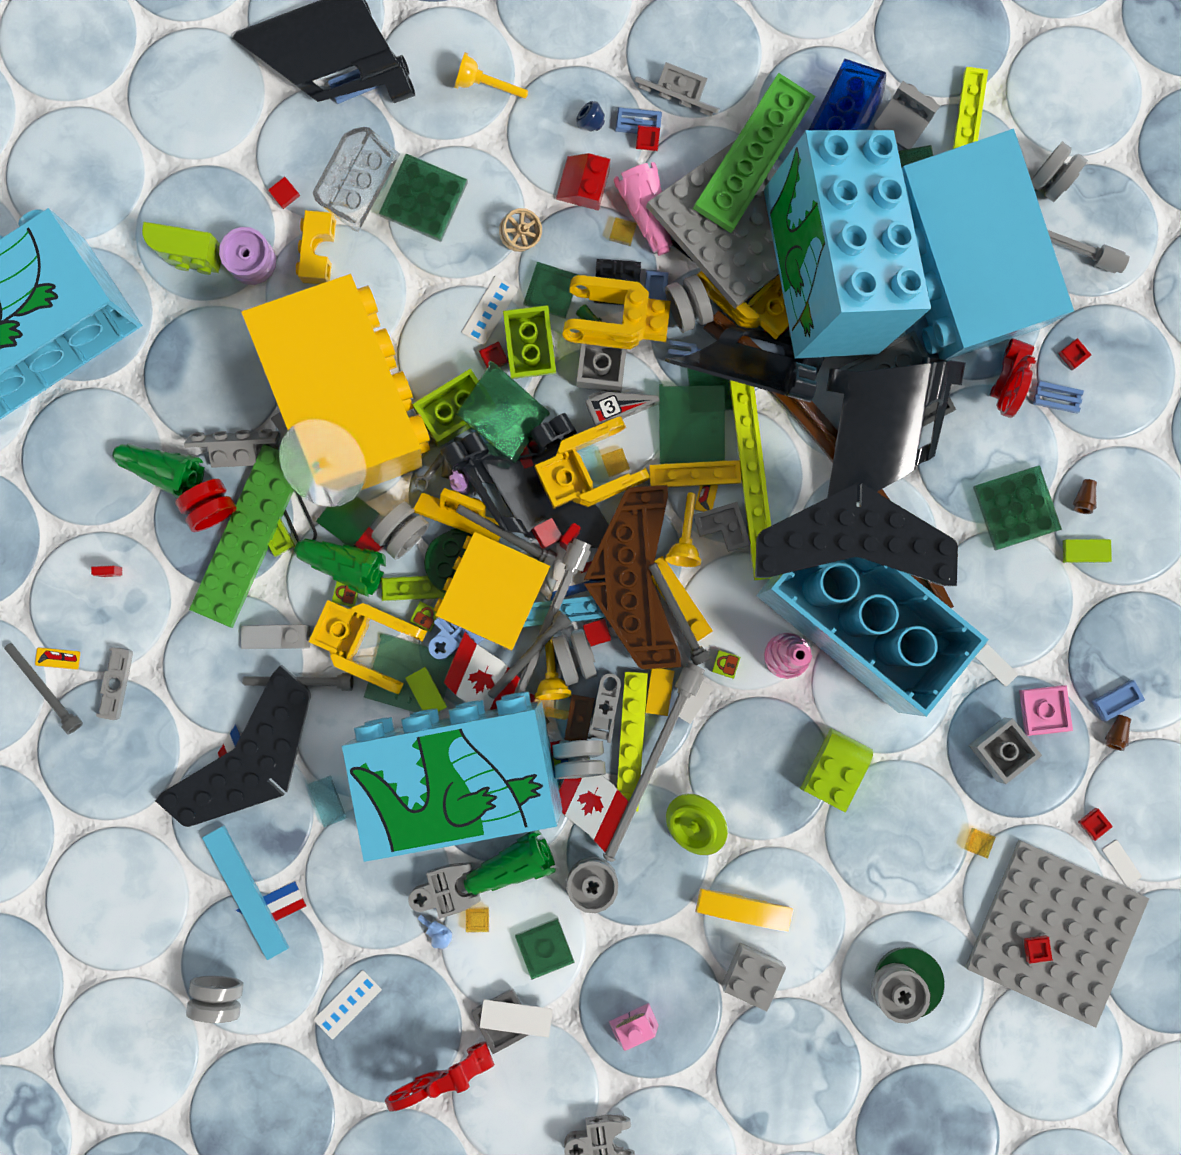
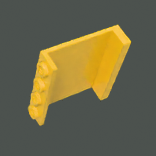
(491, 590)

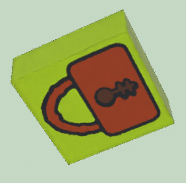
(344, 596)
(424, 616)
(726, 664)

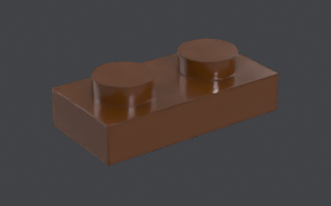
(579, 718)

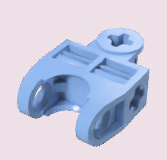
(450, 637)

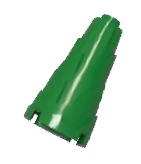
(168, 471)
(346, 564)
(517, 863)

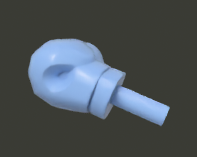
(439, 934)

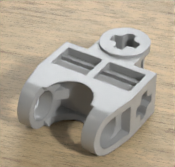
(605, 718)
(444, 893)
(587, 1140)

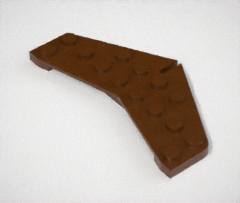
(629, 593)

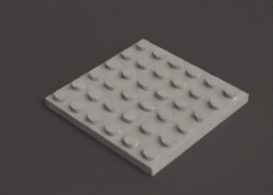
(734, 261)
(1087, 928)

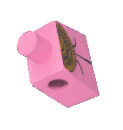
(635, 1027)

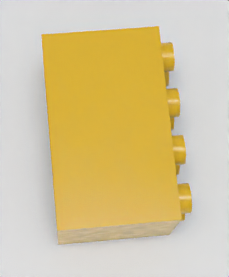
(336, 369)

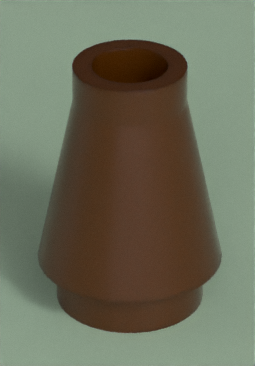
(1086, 498)
(1119, 733)

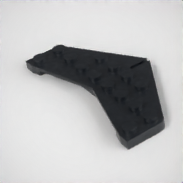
(873, 531)
(243, 774)

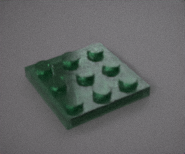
(423, 197)
(1017, 507)

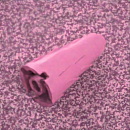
(637, 188)
(787, 655)

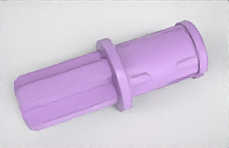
(459, 483)

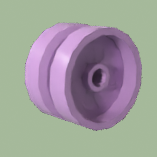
(247, 255)

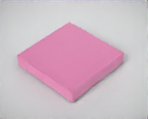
(1045, 710)

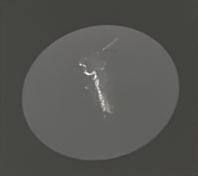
(322, 462)

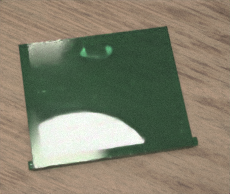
(502, 412)
(691, 424)
(400, 659)

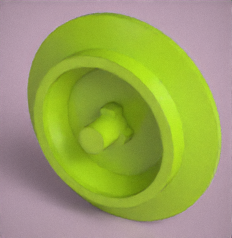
(696, 824)

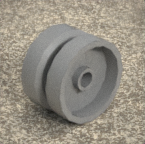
(1058, 172)
(689, 303)
(400, 530)
(577, 656)
(578, 756)
(592, 898)
(886, 991)
(214, 999)

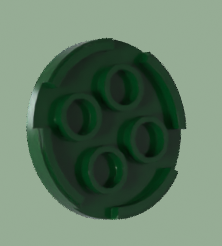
(442, 556)
(924, 966)

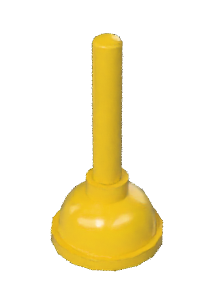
(470, 74)
(683, 552)
(552, 687)

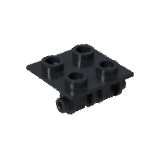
(618, 270)

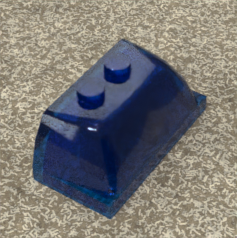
(851, 98)

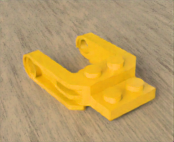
(764, 309)
(641, 315)
(567, 477)
(342, 632)

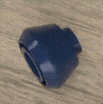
(591, 117)

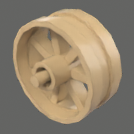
(520, 230)

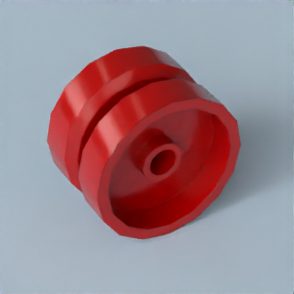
(205, 505)

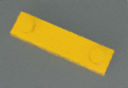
(695, 474)
(690, 611)

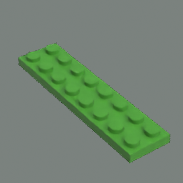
(754, 153)
(244, 541)

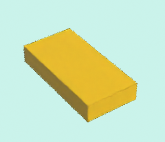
(659, 692)

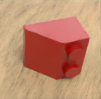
(584, 180)

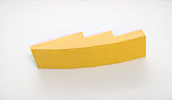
(744, 910)

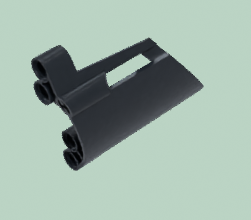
(326, 40)
(756, 366)
(885, 420)
(521, 486)

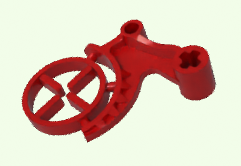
(1015, 377)
(442, 1081)

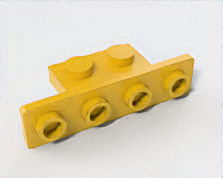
(445, 508)

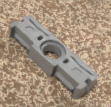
(112, 700)

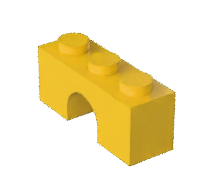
(316, 228)

